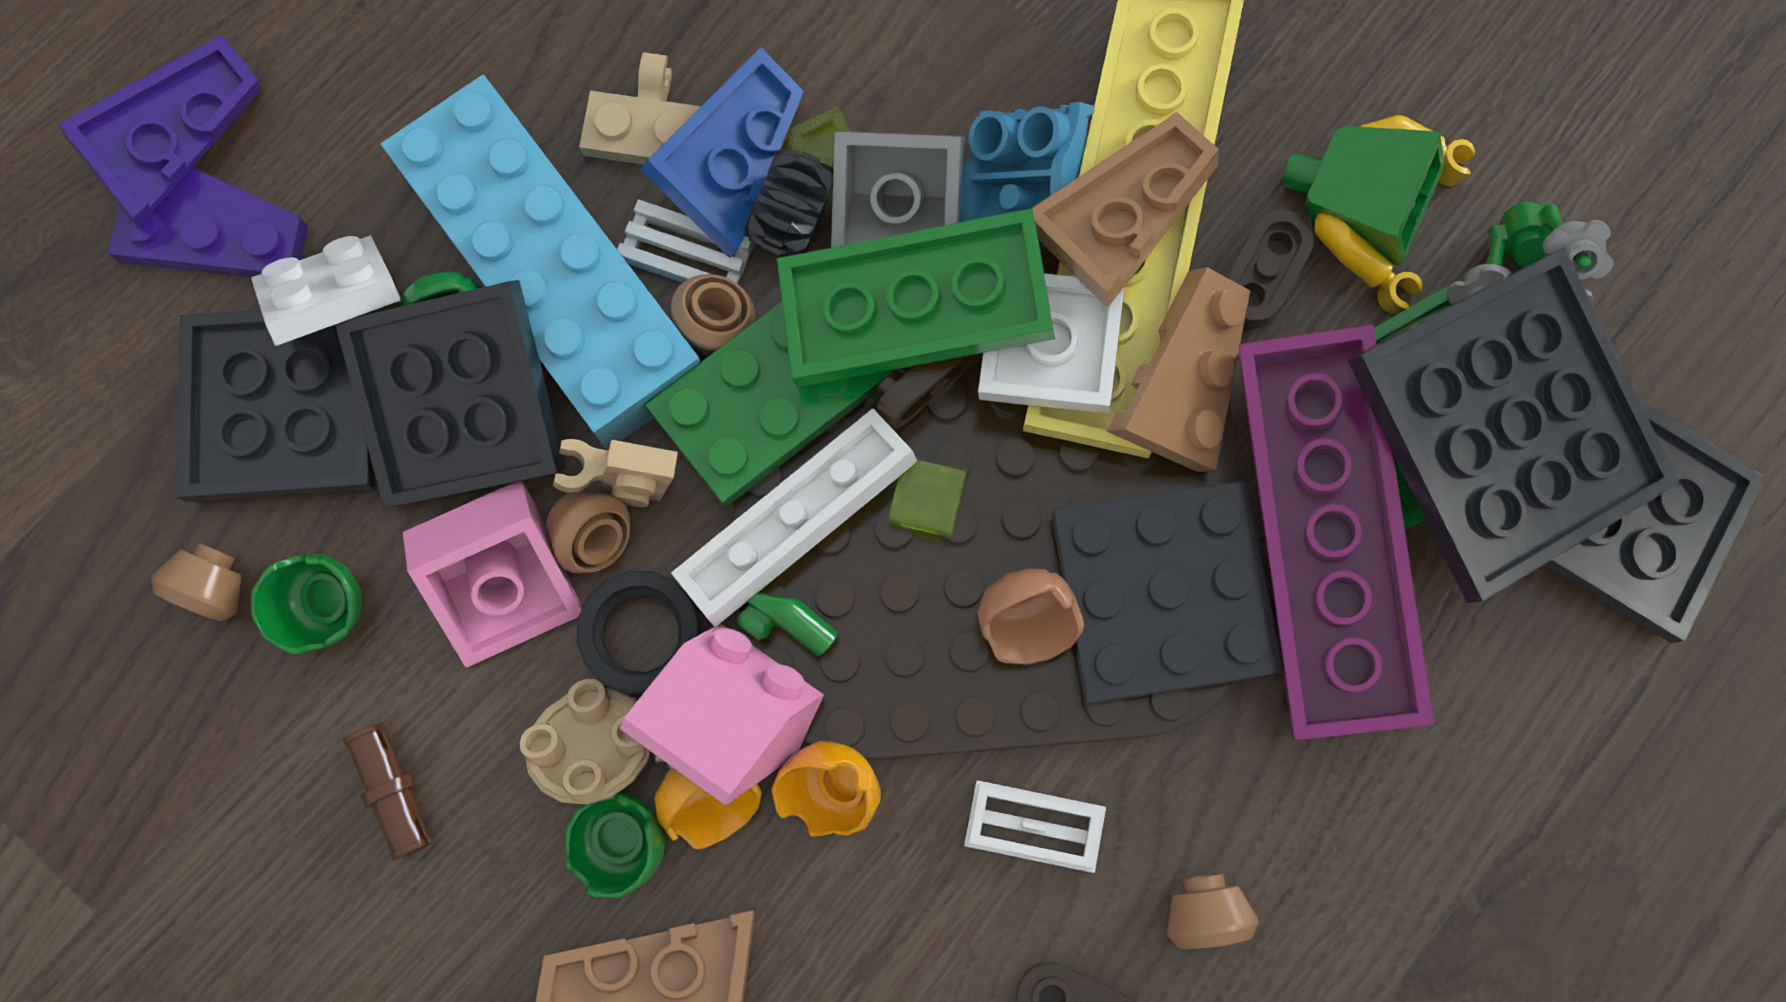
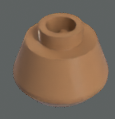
(711, 311)
(587, 531)
(200, 583)
(1210, 914)

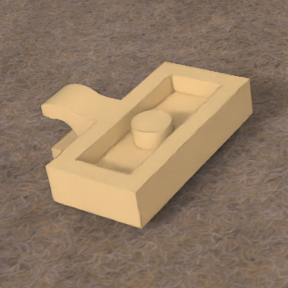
(631, 126)
(625, 469)

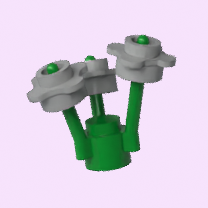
(1531, 232)

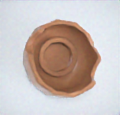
(1029, 616)

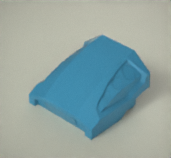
(1021, 158)

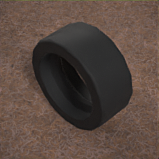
(610, 595)

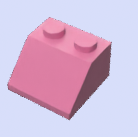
(490, 573)
(723, 713)

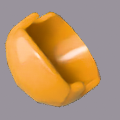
(827, 789)
(697, 815)

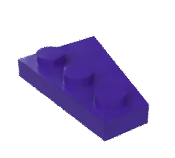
(161, 125)
(209, 230)

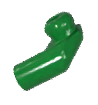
(791, 616)

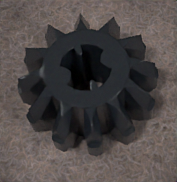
(790, 203)

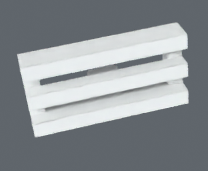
(682, 224)
(1090, 838)

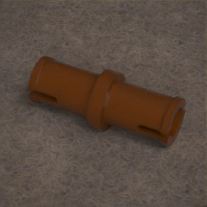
(388, 790)

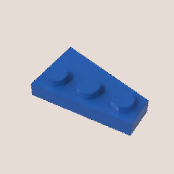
(726, 149)

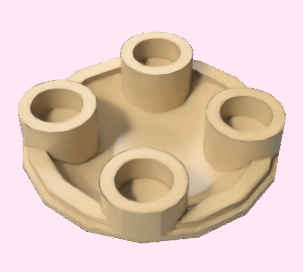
(578, 747)

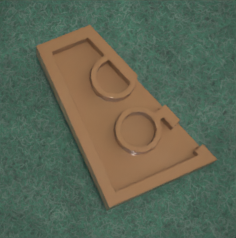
(1125, 205)
(1189, 381)
(671, 966)

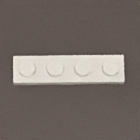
(794, 517)

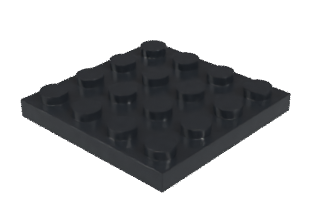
(1514, 424)

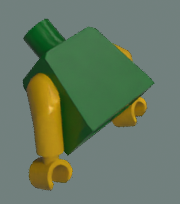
(1374, 194)

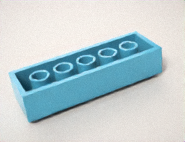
(522, 222)

